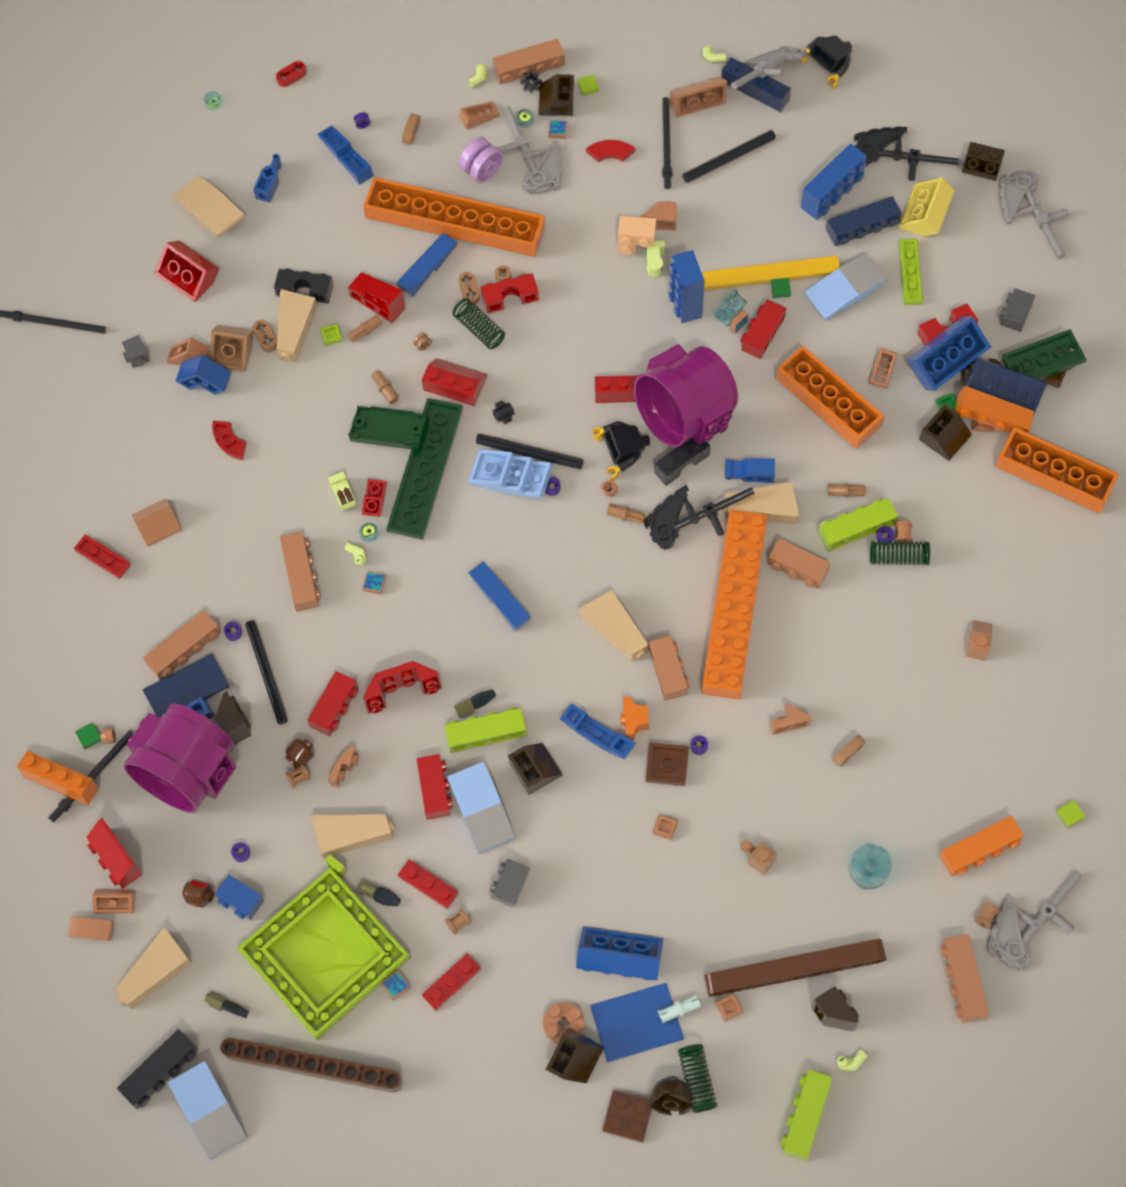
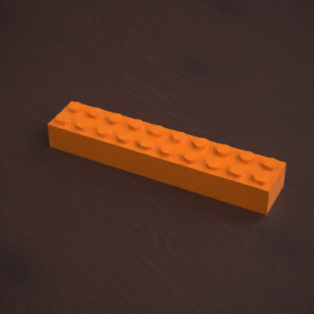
(454, 216)
(734, 604)

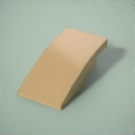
(208, 206)

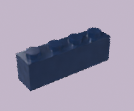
(761, 89)
(863, 221)

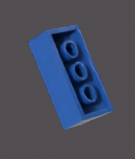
(619, 953)

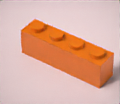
(992, 411)
(57, 777)
(981, 846)

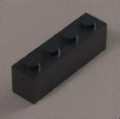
(157, 1069)

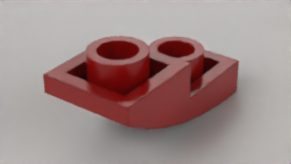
(374, 498)

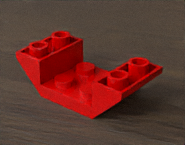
(396, 677)

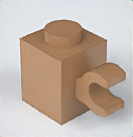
(761, 857)

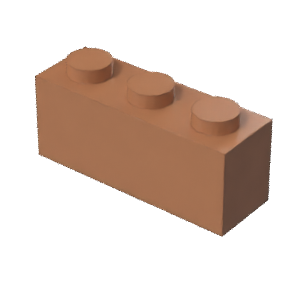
(798, 564)
(668, 667)

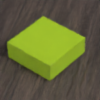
(588, 85)
(331, 334)
(1070, 813)
(336, 866)

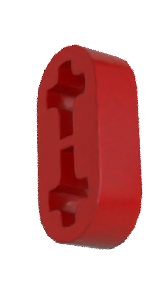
(291, 73)

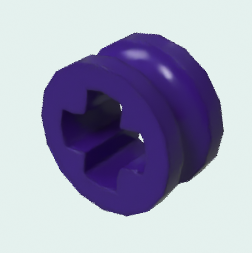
(362, 120)
(557, 488)
(885, 529)
(228, 627)
(696, 750)
(244, 857)

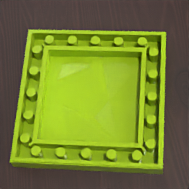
(324, 953)

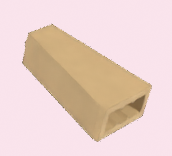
(294, 321)
(773, 500)
(614, 624)
(349, 832)
(153, 969)

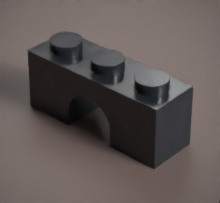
(319, 284)
(671, 465)

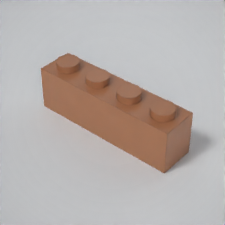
(534, 58)
(299, 571)
(182, 645)
(964, 978)

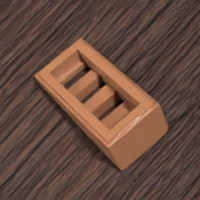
(468, 118)
(888, 355)

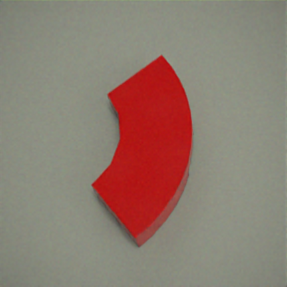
(610, 149)
(227, 440)

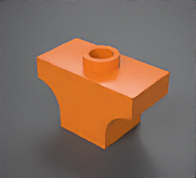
(634, 717)

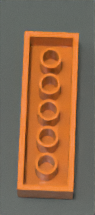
(829, 397)
(1056, 470)

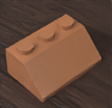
(698, 96)

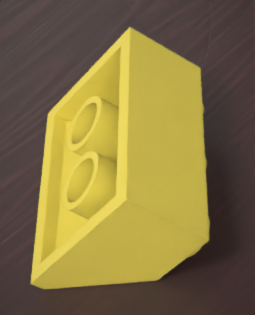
(927, 207)

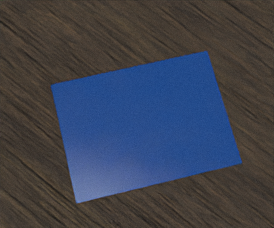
(633, 1023)

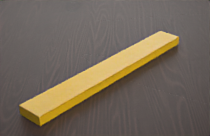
(764, 273)

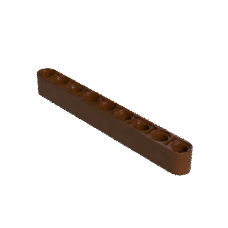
(795, 967)
(303, 1058)

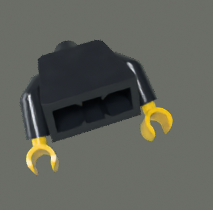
(831, 54)
(623, 443)

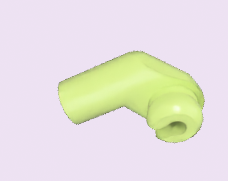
(711, 56)
(481, 74)
(358, 552)
(851, 1064)

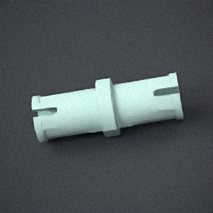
(679, 1009)

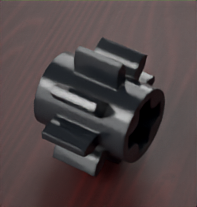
(527, 85)
(503, 412)

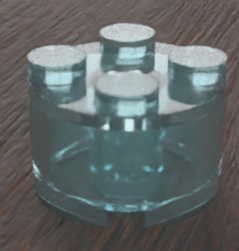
(874, 856)

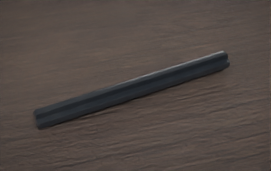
(729, 156)
(529, 451)
(266, 672)

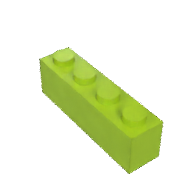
(857, 524)
(485, 730)
(807, 1115)

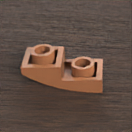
(345, 762)
(90, 928)

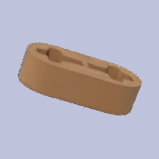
(411, 128)
(472, 287)
(267, 335)
(849, 750)

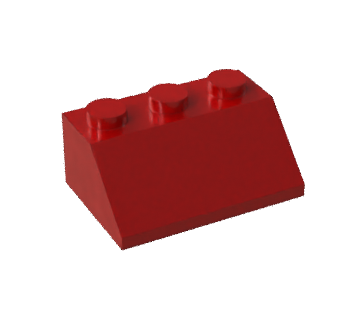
(186, 270)
(453, 381)
(112, 855)

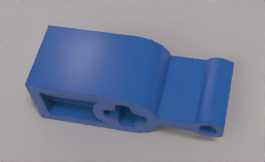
(268, 180)
(751, 470)

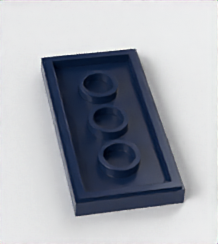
(1006, 384)
(186, 685)

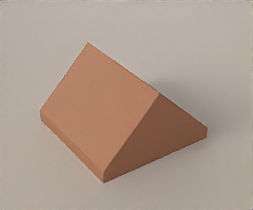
(156, 522)

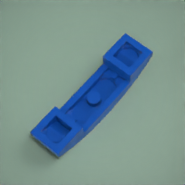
(597, 733)

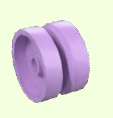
(481, 160)

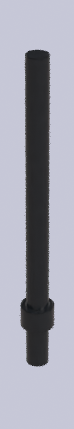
(667, 170)
(19, 316)
(65, 805)

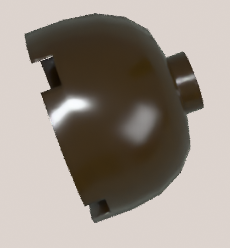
(671, 1095)

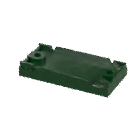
(1046, 356)
(388, 427)

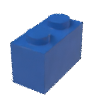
(239, 898)

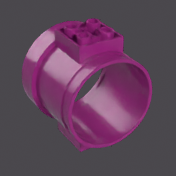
(686, 395)
(180, 757)

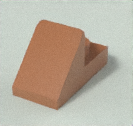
(795, 720)

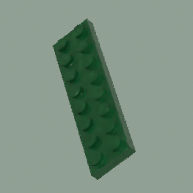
(425, 471)

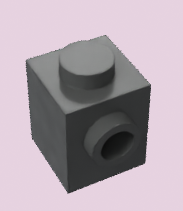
(135, 352)

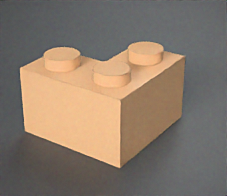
(634, 233)

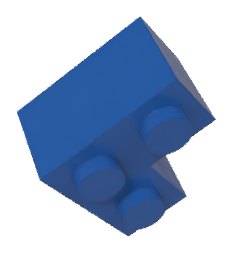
(203, 373)

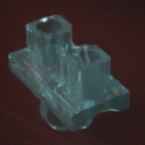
(730, 308)

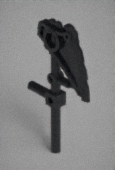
(876, 140)
(665, 516)

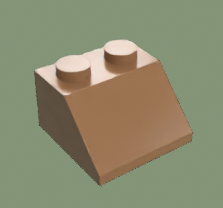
(231, 347)

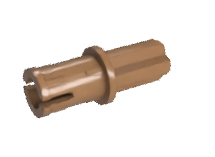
(364, 328)
(385, 387)
(846, 490)
(625, 513)

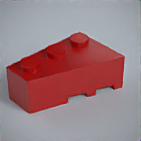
(378, 296)

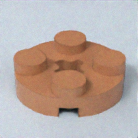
(557, 1013)

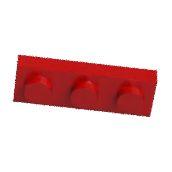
(102, 556)
(428, 884)
(451, 982)

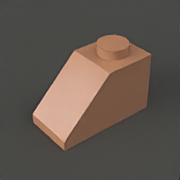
(665, 215)
(186, 350)
(979, 640)

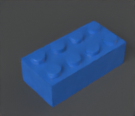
(833, 182)
(686, 286)
(948, 353)

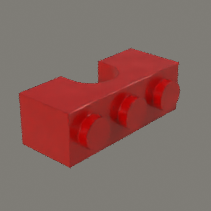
(522, 287)
(929, 330)

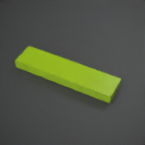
(910, 272)

